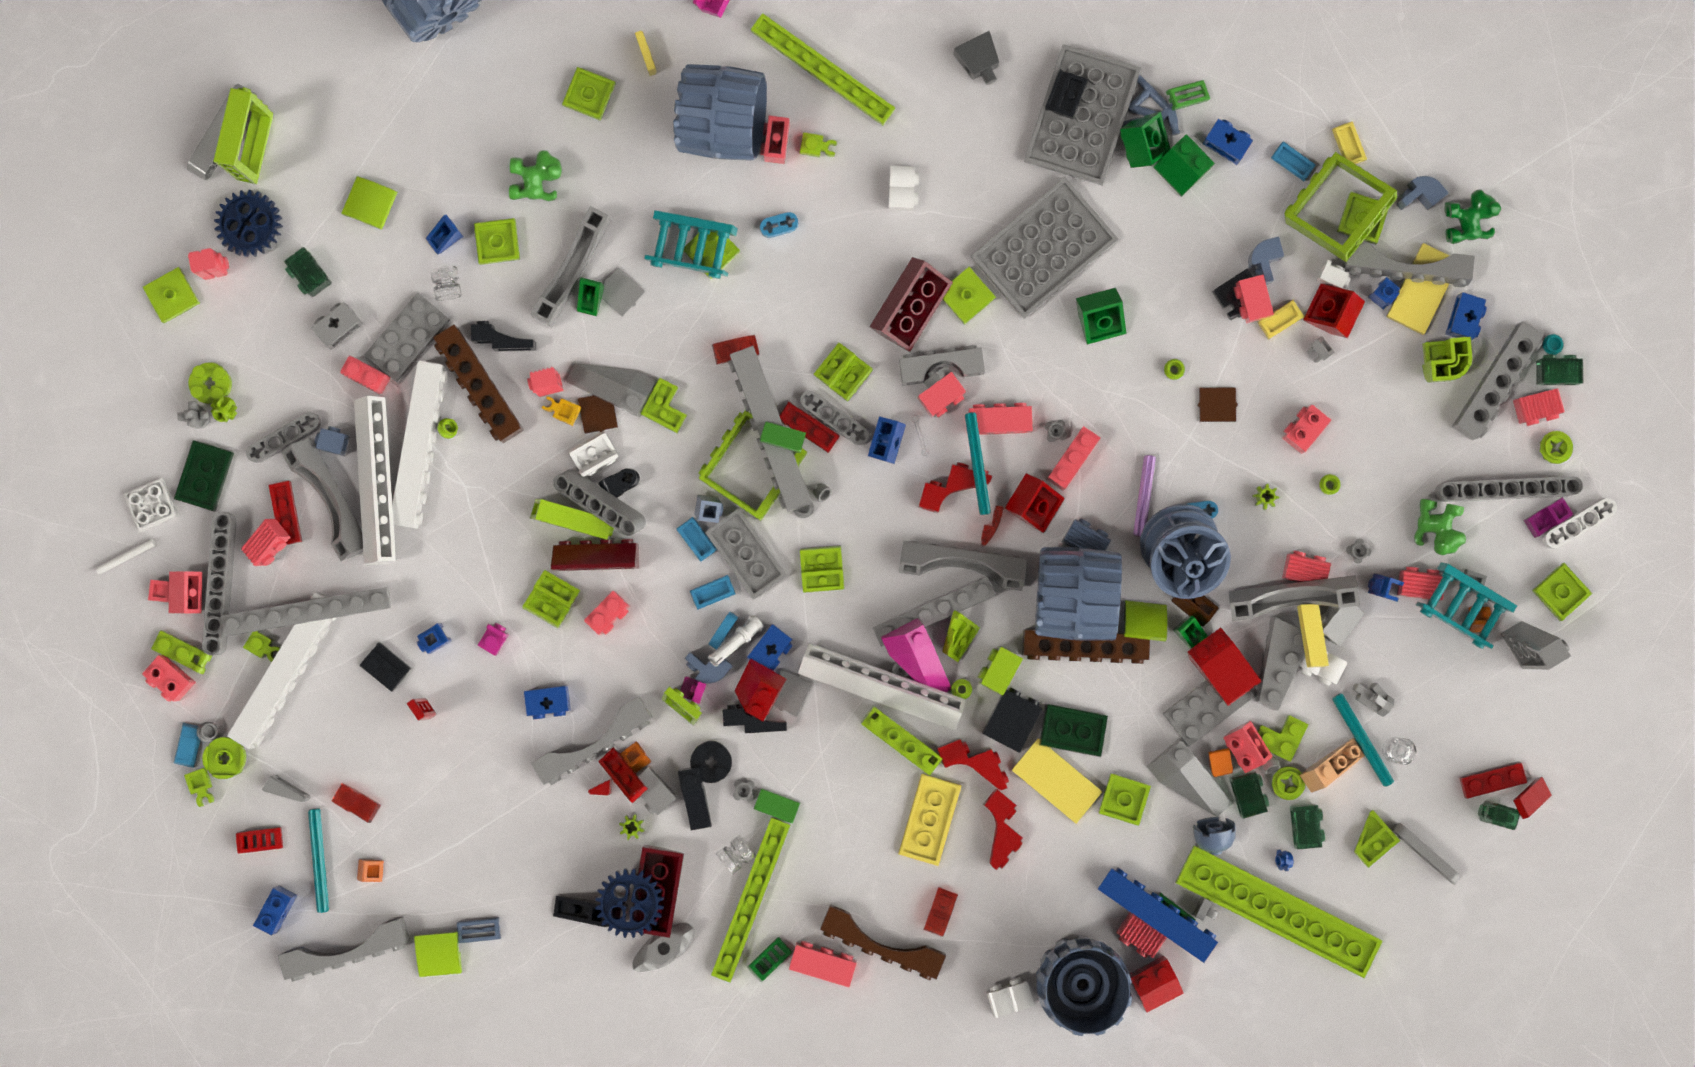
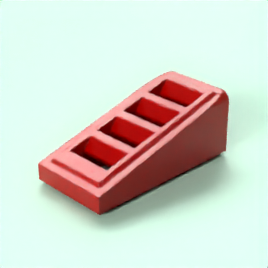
(241, 845)

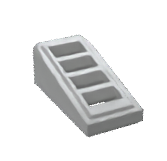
(281, 787)

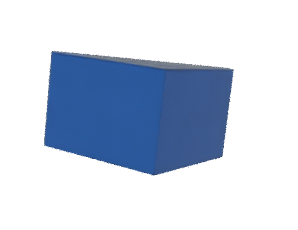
(443, 235)

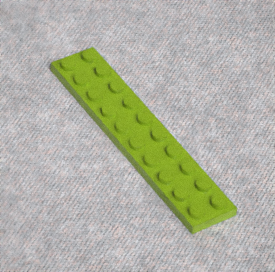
(1278, 911)

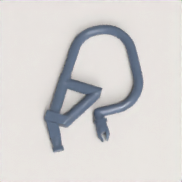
(1150, 91)

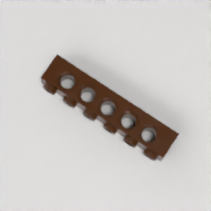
(453, 337)
(1140, 650)

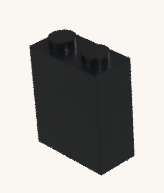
(1012, 719)

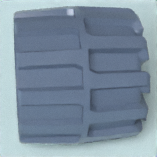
(427, 18)
(720, 112)
(1078, 593)
(1096, 1005)

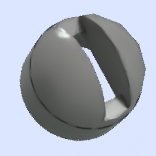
(822, 492)
(1271, 766)

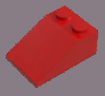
(1223, 666)

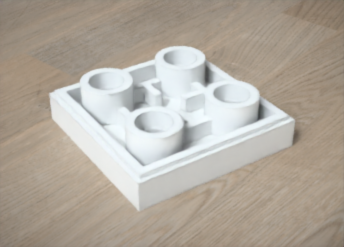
(150, 504)

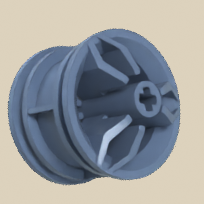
(1198, 562)

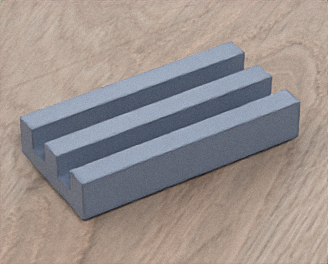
(496, 928)

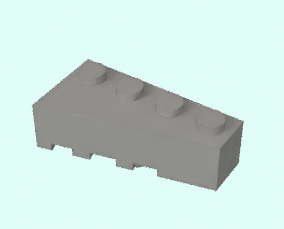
(1535, 647)
(1280, 662)

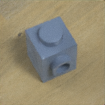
(332, 441)
(708, 508)

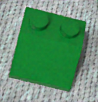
(1145, 140)
(1184, 165)
(1101, 315)

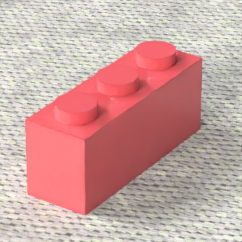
(1003, 419)
(1073, 458)
(823, 963)

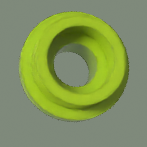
(1177, 363)
(451, 426)
(1335, 481)
(959, 682)

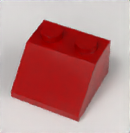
(1334, 310)
(1034, 502)
(759, 689)
(1156, 983)

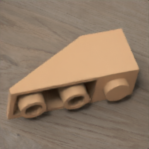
(1332, 766)

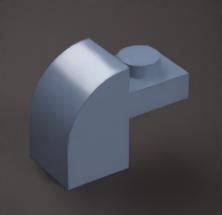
(1426, 189)
(1263, 254)
(708, 672)

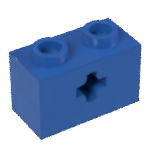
(1231, 151)
(1458, 324)
(886, 440)
(772, 636)
(535, 698)
(275, 910)

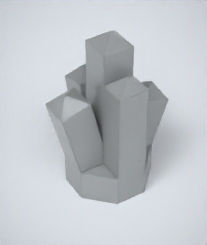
(195, 416)
(1376, 700)

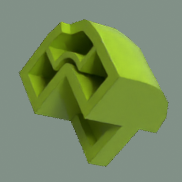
(1446, 359)

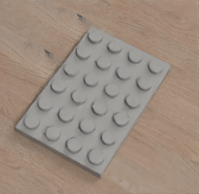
(1088, 141)
(1044, 247)

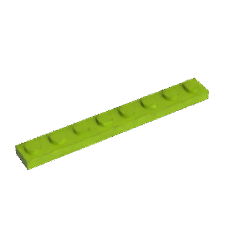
(822, 69)
(750, 899)

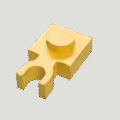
(564, 411)

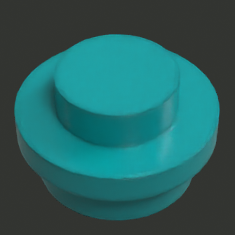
(1552, 344)

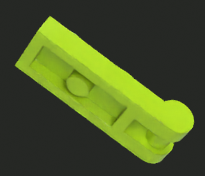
(181, 651)

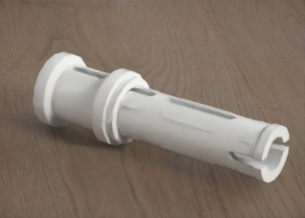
(742, 635)

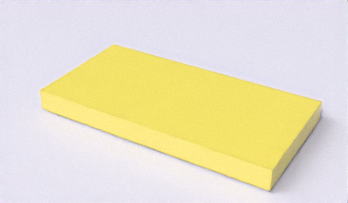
(1418, 301)
(1057, 781)
(929, 819)

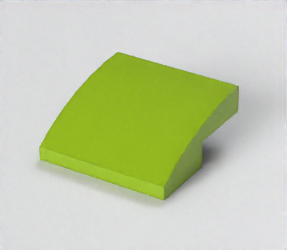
(369, 202)
(843, 372)
(821, 569)
(551, 599)
(1145, 620)
(438, 954)

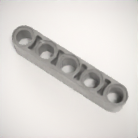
(201, 161)
(599, 502)

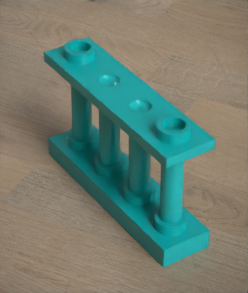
(685, 224)
(1483, 595)

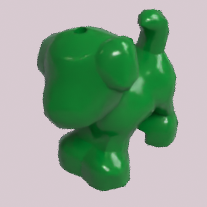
(1481, 207)

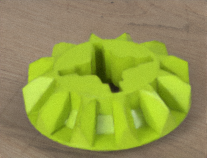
(1565, 447)
(1279, 787)

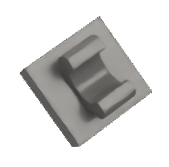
(1322, 348)
(1203, 909)

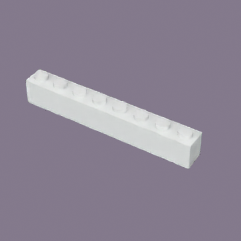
(418, 443)
(374, 480)
(278, 681)
(882, 686)

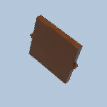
(1217, 404)
(597, 414)

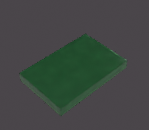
(203, 475)
(1073, 730)

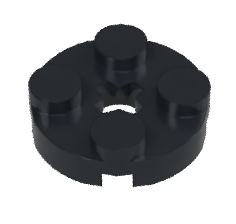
(719, 753)

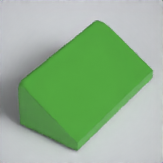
(782, 437)
(776, 806)

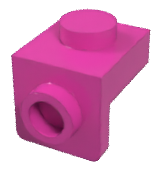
(712, 7)

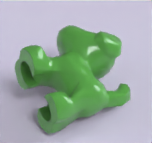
(546, 168)
(1447, 539)

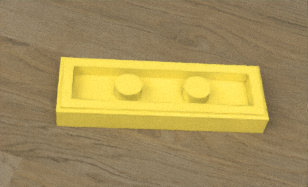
(1312, 635)

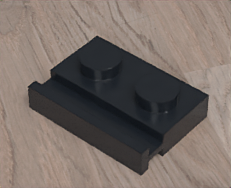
(1066, 94)
(385, 666)

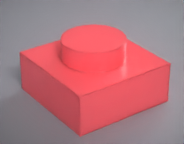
(159, 591)

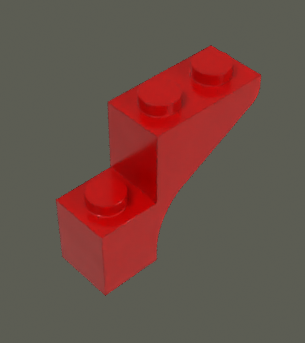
(959, 479)
(984, 762)
(1005, 837)

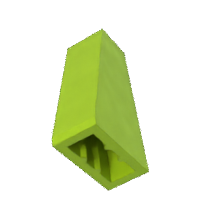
(570, 519)

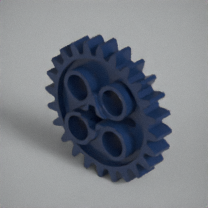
(233, 213)
(648, 906)

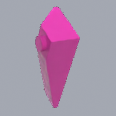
(915, 653)

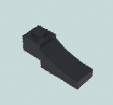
(486, 334)
(736, 716)
(695, 797)

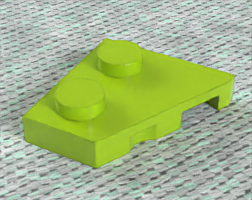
(959, 636)
(1374, 840)

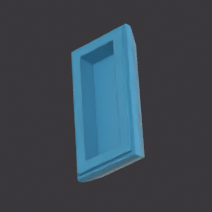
(1293, 161)
(696, 539)
(712, 592)
(187, 746)

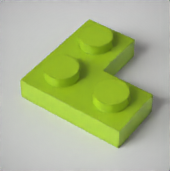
(658, 407)
(1287, 741)

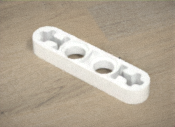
(1579, 523)

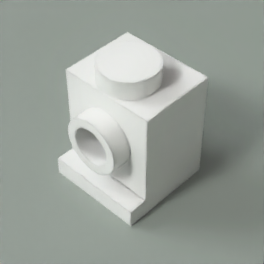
(1333, 275)

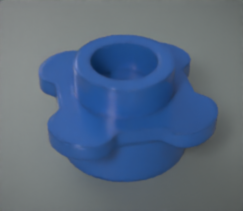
(1284, 860)

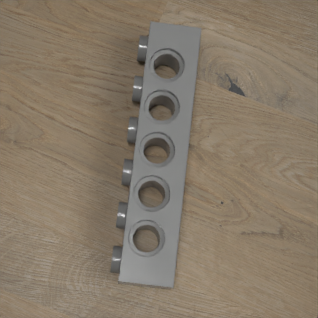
(1531, 340)

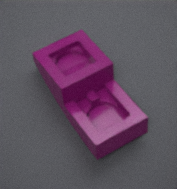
(1548, 517)

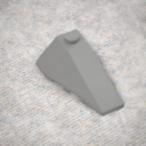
(620, 387)
(1186, 776)

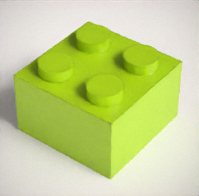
(1000, 670)

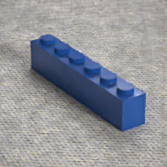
(1157, 915)

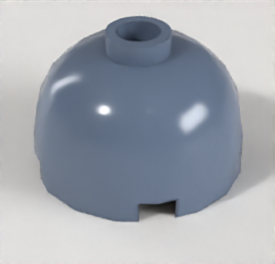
(1214, 835)

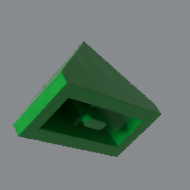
(589, 296)
(1190, 632)

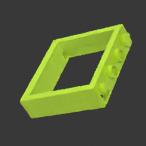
(232, 131)
(1364, 228)
(717, 454)
(901, 740)

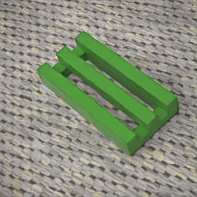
(1174, 99)

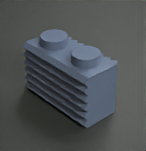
(1083, 536)

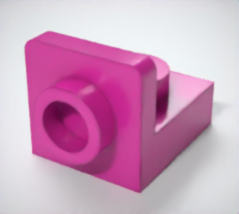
(493, 638)
(693, 689)

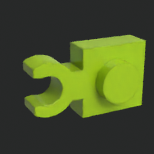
(813, 145)
(260, 645)
(199, 782)

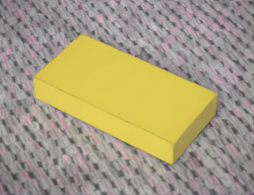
(645, 53)
(1349, 143)
(1281, 319)

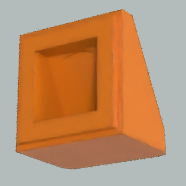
(1480, 619)
(635, 757)
(1220, 762)
(370, 870)

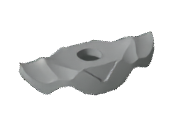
(649, 957)

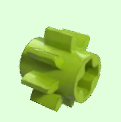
(223, 409)
(1269, 492)
(626, 830)

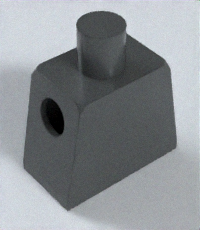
(978, 57)

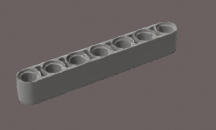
(1518, 489)
(215, 573)

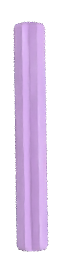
(1144, 494)

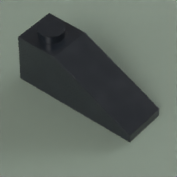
(580, 910)

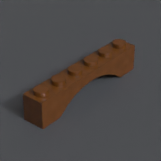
(921, 959)

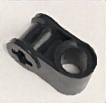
(616, 483)

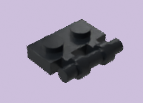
(1226, 296)

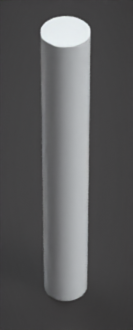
(125, 556)

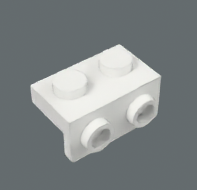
(593, 454)

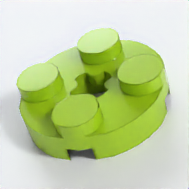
(201, 374)
(215, 766)

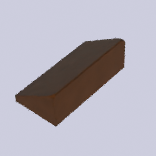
(1198, 607)

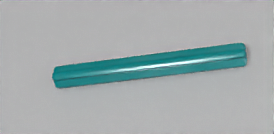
(977, 463)
(1363, 740)
(318, 860)

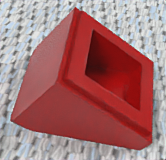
(602, 789)

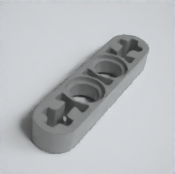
(834, 418)
(282, 435)
(1426, 853)

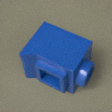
(1385, 293)
(1381, 585)
(439, 634)

